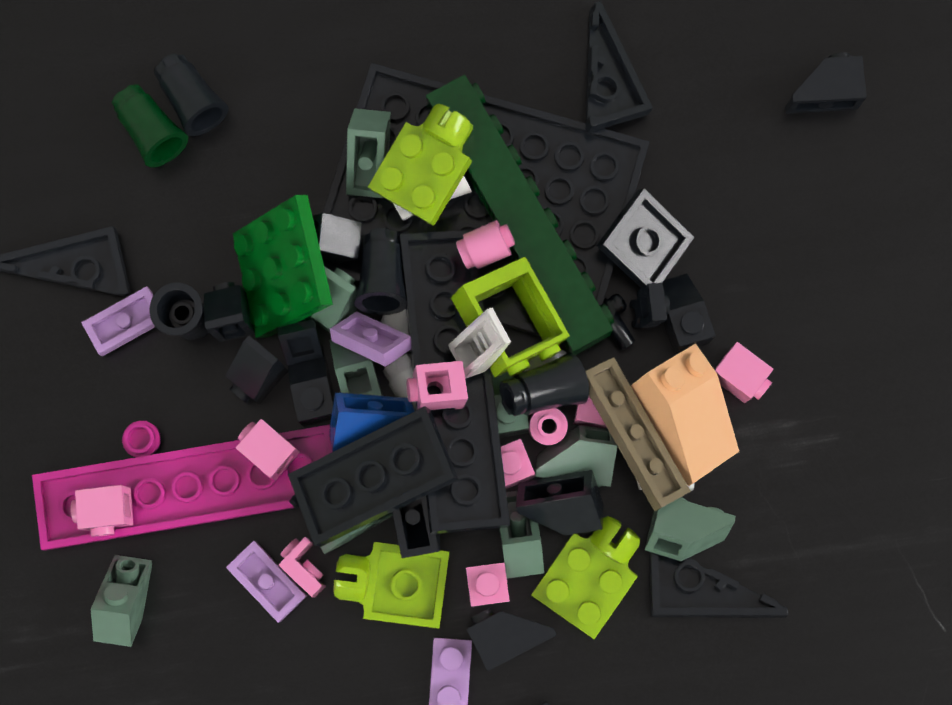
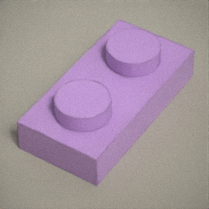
(120, 322)
(371, 338)
(266, 581)
(450, 671)

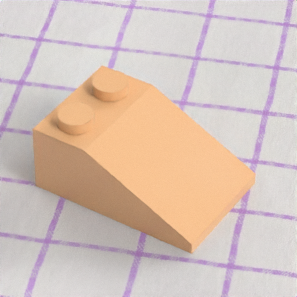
(688, 413)

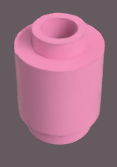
(485, 245)
(535, 426)

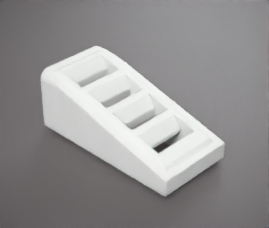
(480, 343)

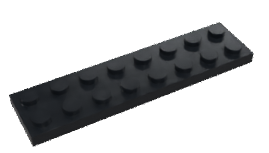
(471, 434)

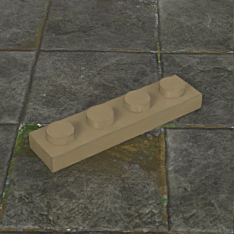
(635, 435)

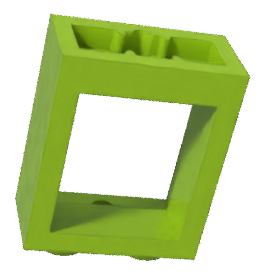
(535, 301)

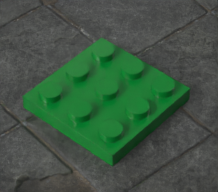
(282, 267)

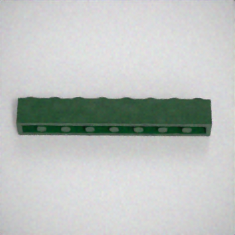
(514, 202)

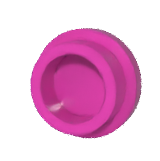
(141, 439)

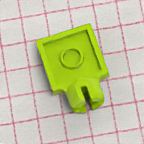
(425, 164)
(590, 577)
(395, 587)

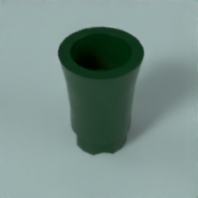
(149, 127)

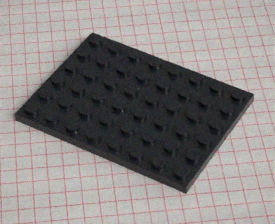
(578, 175)

